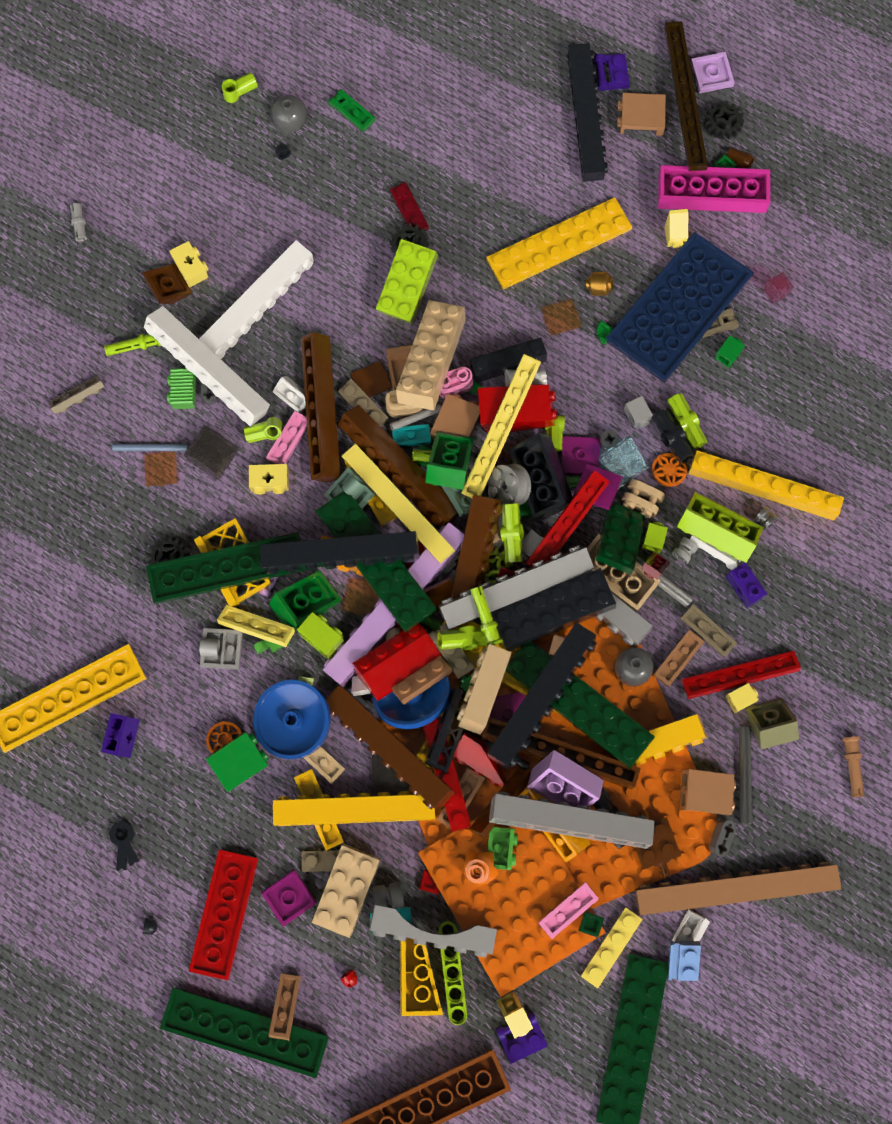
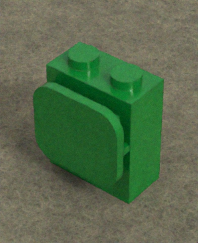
(237, 760)

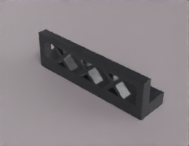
(444, 729)

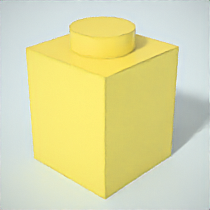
(742, 697)

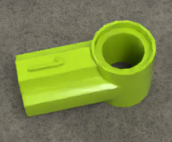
(238, 87)
(262, 430)
(556, 432)

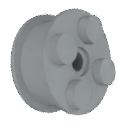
(509, 484)

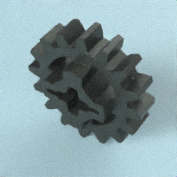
(724, 120)
(404, 234)
(174, 552)

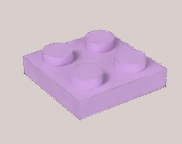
(712, 72)

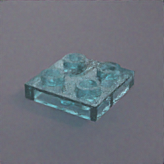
(624, 460)

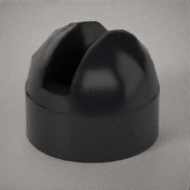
(282, 151)
(150, 926)

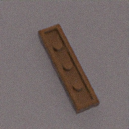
(514, 786)

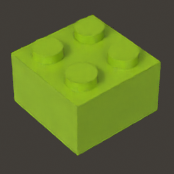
(320, 635)

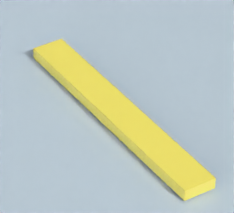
(501, 426)
(398, 503)

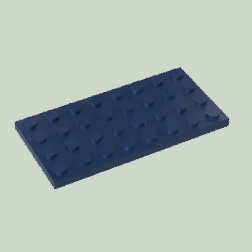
(679, 307)

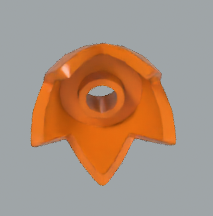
(485, 862)

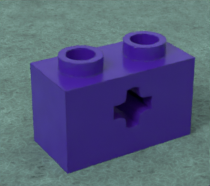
(746, 585)
(120, 735)

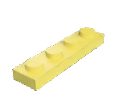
(256, 625)
(611, 947)

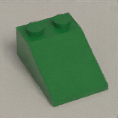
(449, 460)
(302, 598)

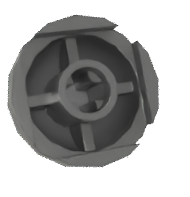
(289, 113)
(633, 666)

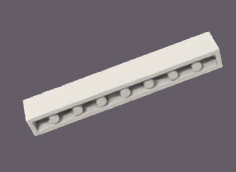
(257, 299)
(206, 366)

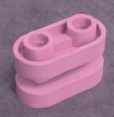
(457, 382)

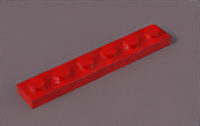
(569, 518)
(740, 675)
(455, 806)

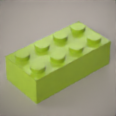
(407, 281)
(720, 527)

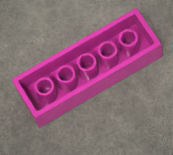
(714, 189)

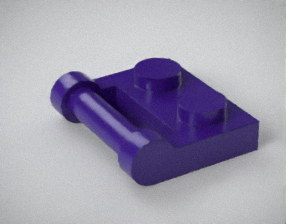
(617, 70)
(522, 1045)

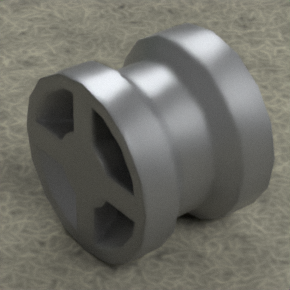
(605, 442)
(765, 517)

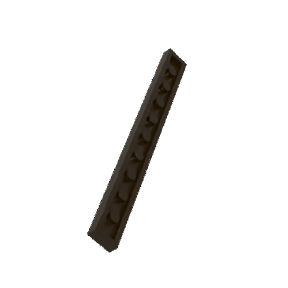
(685, 96)

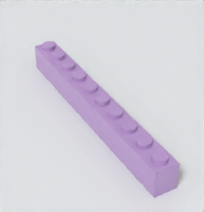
(380, 621)

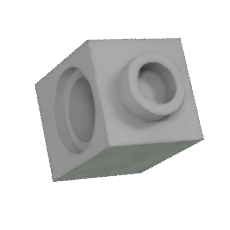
(638, 412)

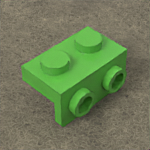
(501, 844)

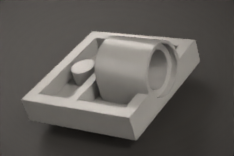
(221, 649)

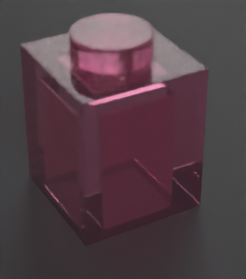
(778, 288)

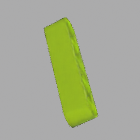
(450, 983)

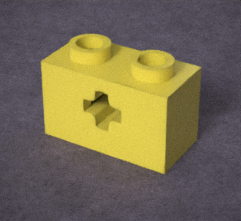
(182, 257)
(259, 475)

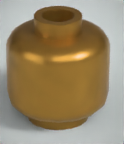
(600, 283)

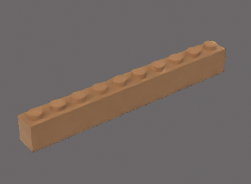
(738, 889)

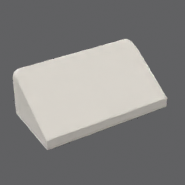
(291, 393)
(691, 927)

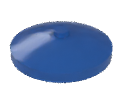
(419, 710)
(291, 719)

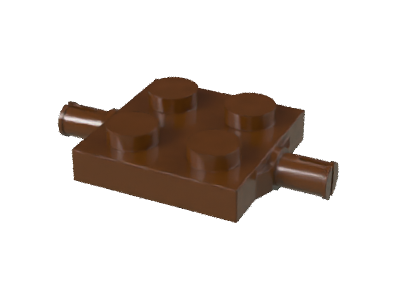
(663, 847)

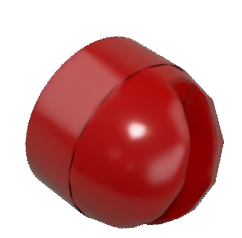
(349, 979)

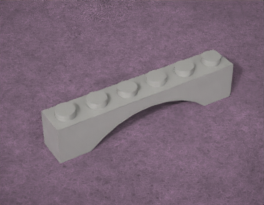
(474, 938)

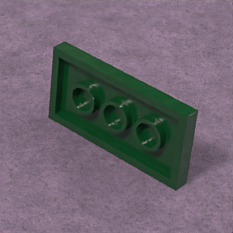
(620, 538)

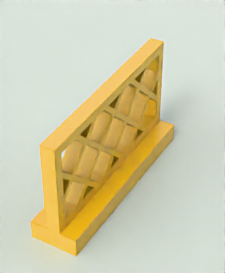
(205, 546)

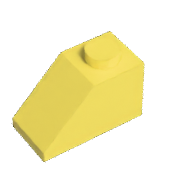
(676, 228)
(514, 1014)

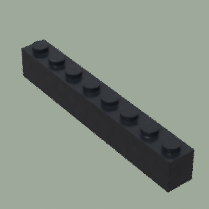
(586, 112)
(339, 552)
(541, 696)

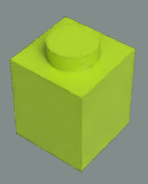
(654, 537)

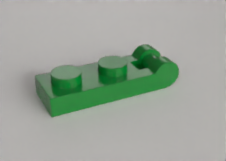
(352, 110)

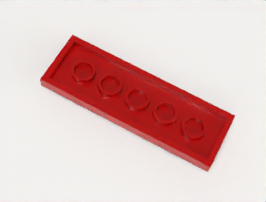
(223, 915)

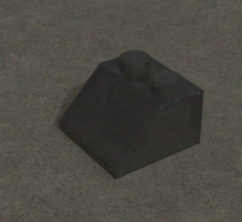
(211, 452)

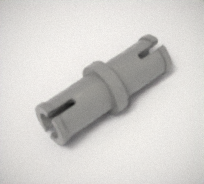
(78, 222)

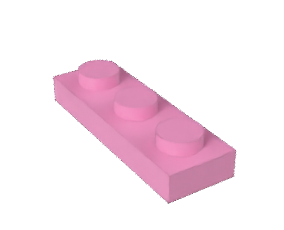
(288, 439)
(568, 910)

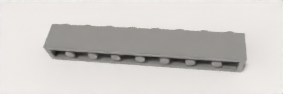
(519, 586)
(619, 620)
(571, 821)

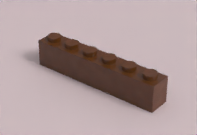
(477, 544)

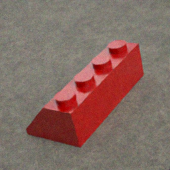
(395, 660)

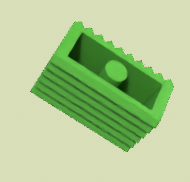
(182, 389)

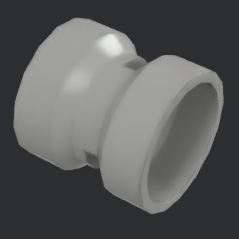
(685, 550)

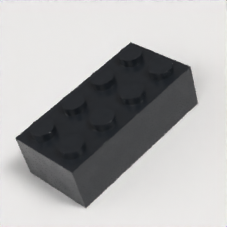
(548, 482)

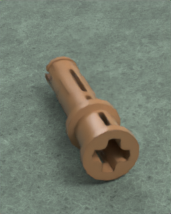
(853, 756)

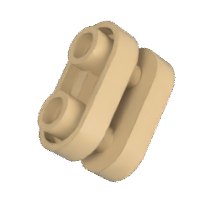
(396, 409)
(645, 507)

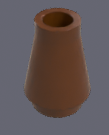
(741, 158)

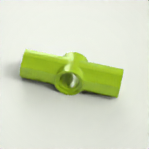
(687, 420)
(512, 532)
(464, 638)

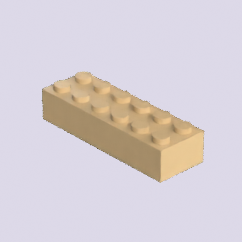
(431, 355)

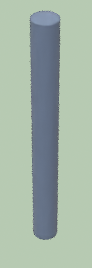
(150, 447)

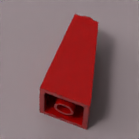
(534, 413)

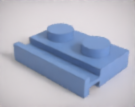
(684, 960)

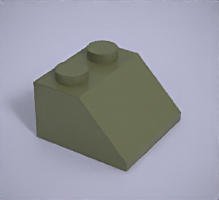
(772, 723)

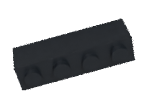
(496, 362)

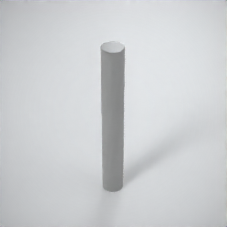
(413, 418)

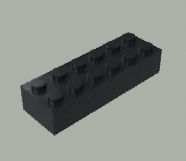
(554, 609)

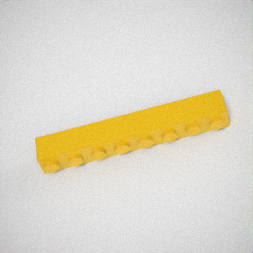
(766, 485)
(350, 809)

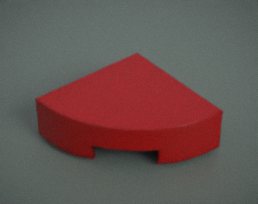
(428, 884)

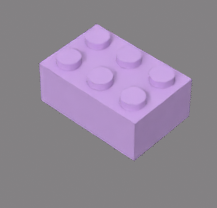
(565, 781)

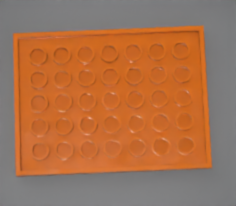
(509, 902)

